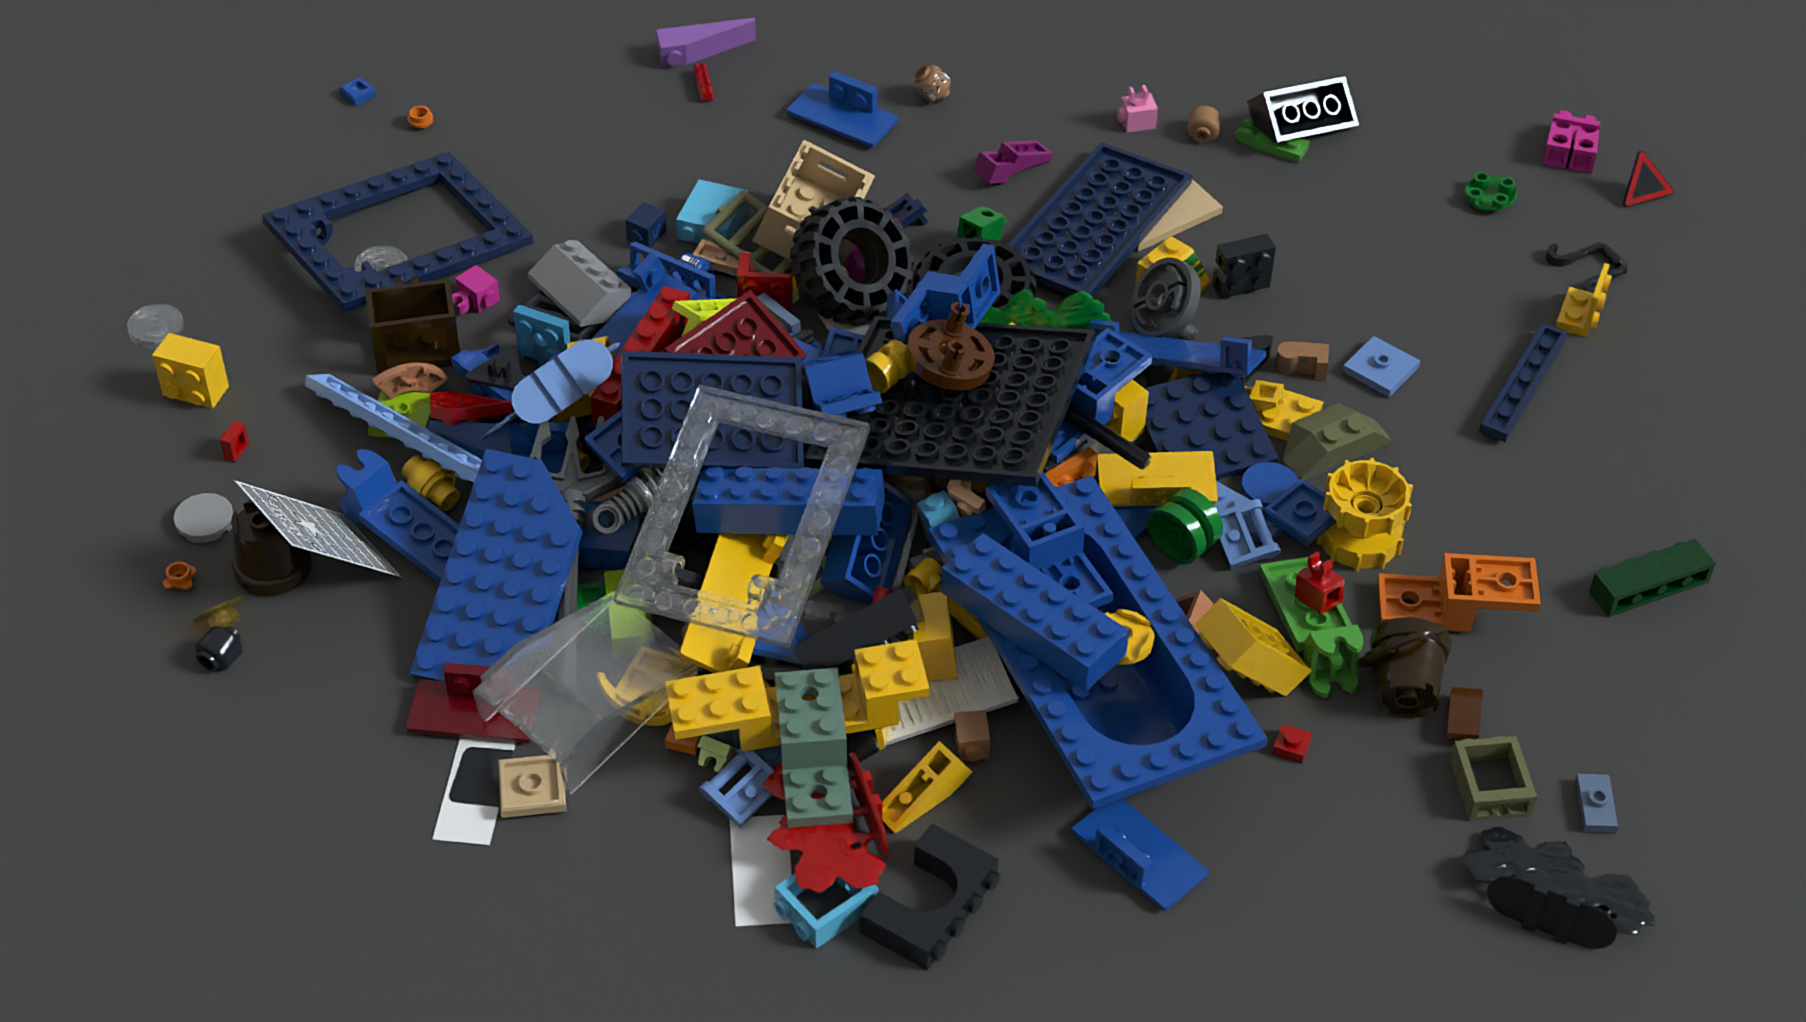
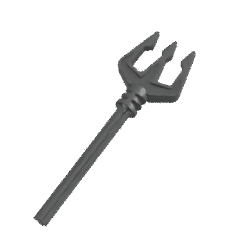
(576, 490)

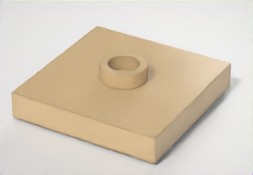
(530, 786)

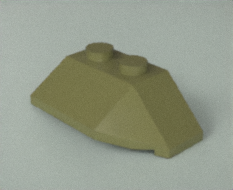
(1329, 439)

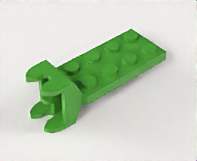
(1327, 640)

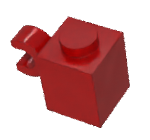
(1319, 585)

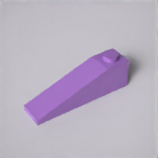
(695, 42)

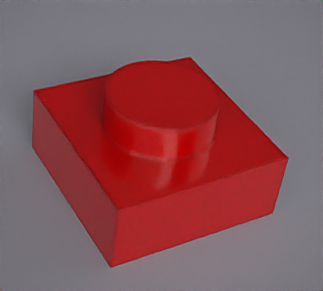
(234, 441)
(1292, 743)

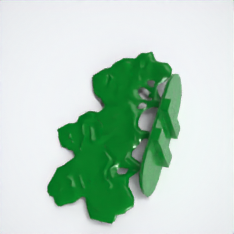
(1024, 310)

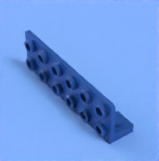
(651, 279)
(1231, 357)

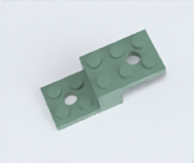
(813, 748)

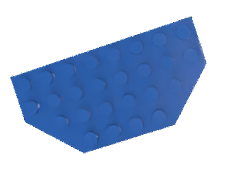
(502, 567)

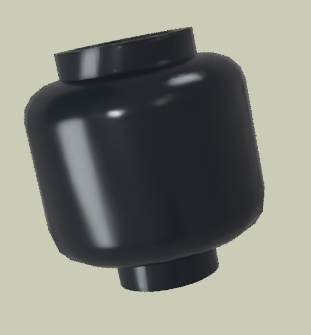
(218, 648)

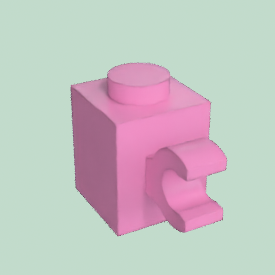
(1137, 111)

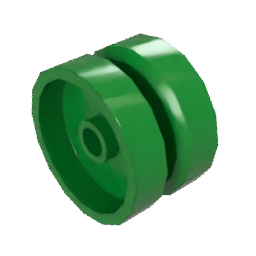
(1184, 526)

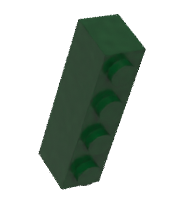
(1651, 577)

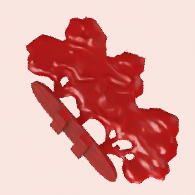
(828, 847)

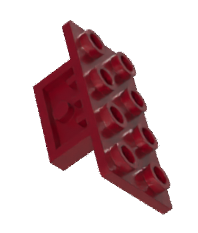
(451, 708)

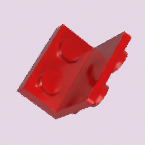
(775, 285)

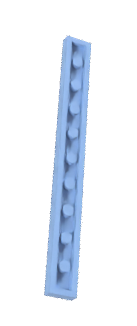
(395, 425)

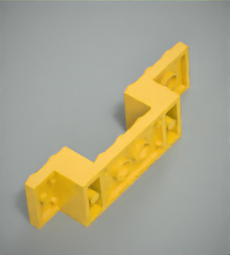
(742, 702)

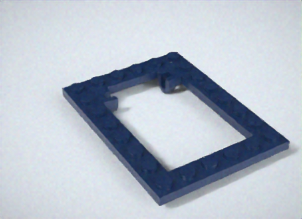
(297, 226)

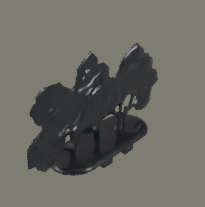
(1551, 891)

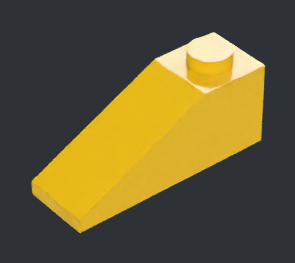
(924, 787)

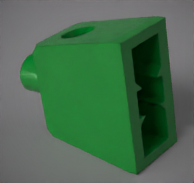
(981, 223)

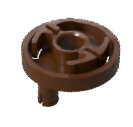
(950, 352)

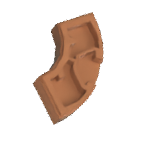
(410, 377)

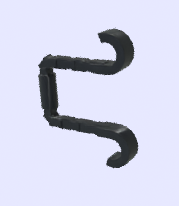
(1608, 252)

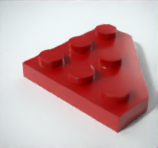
(457, 406)

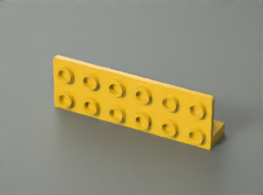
(728, 574)

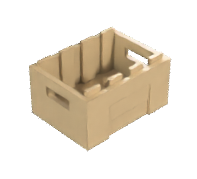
(807, 188)

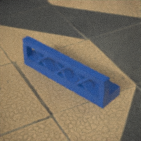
(671, 265)

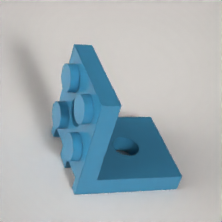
(553, 331)

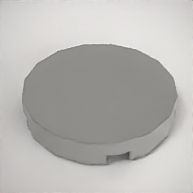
(203, 517)

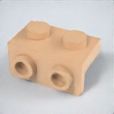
(964, 499)

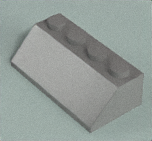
(579, 283)

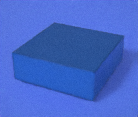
(357, 91)

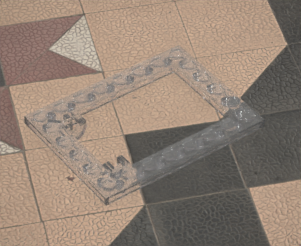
(650, 572)

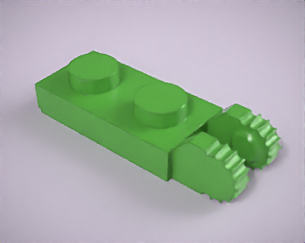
(1291, 150)

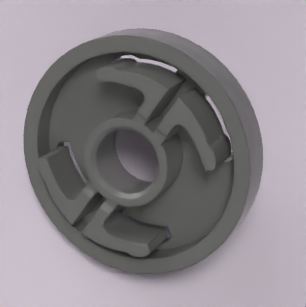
(1178, 306)

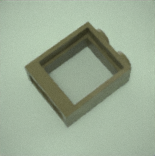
(1484, 804)

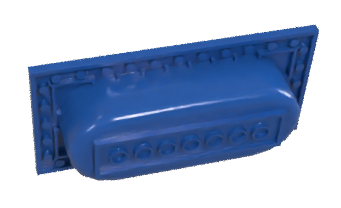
(1140, 718)

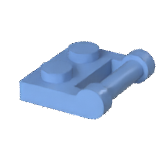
(1236, 537)
(747, 794)

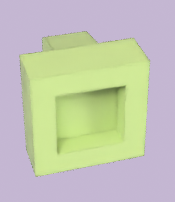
(714, 749)

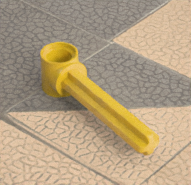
(927, 579)

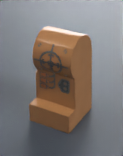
(1303, 358)

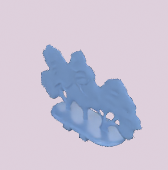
(559, 383)

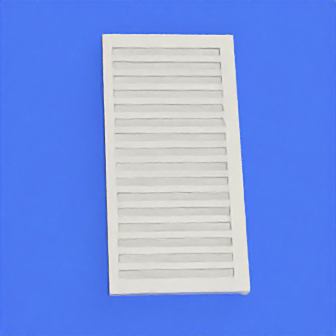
(979, 686)

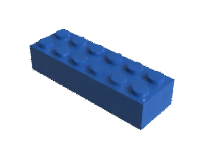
(775, 500)
(1034, 611)

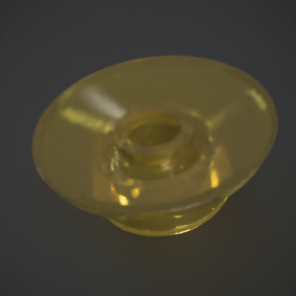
(222, 614)

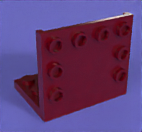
(739, 329)

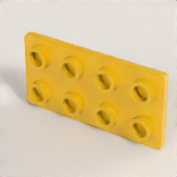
(1166, 473)

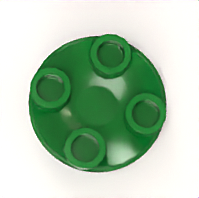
(1490, 192)

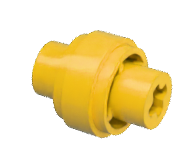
(431, 482)

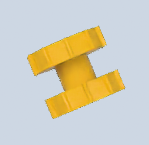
(1370, 514)

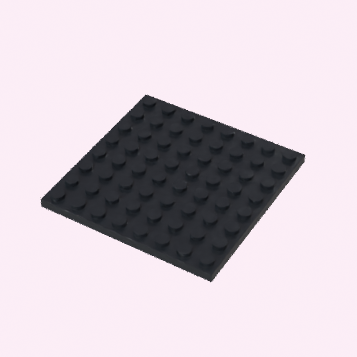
(980, 433)

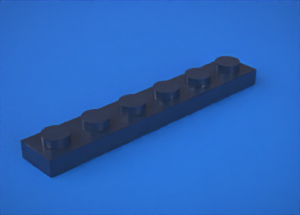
(1523, 382)

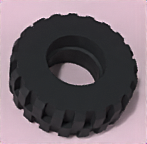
(954, 256)
(818, 264)

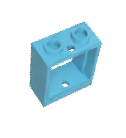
(831, 924)

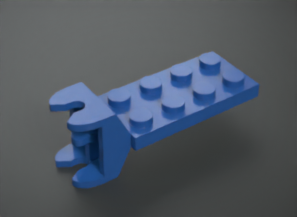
(397, 513)

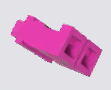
(1572, 132)

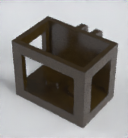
(412, 323)

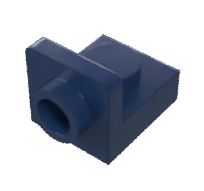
(907, 210)

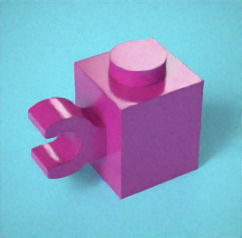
(475, 290)

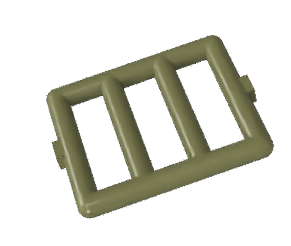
(731, 245)

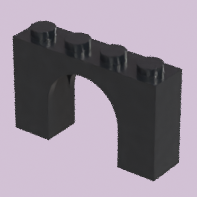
(926, 934)

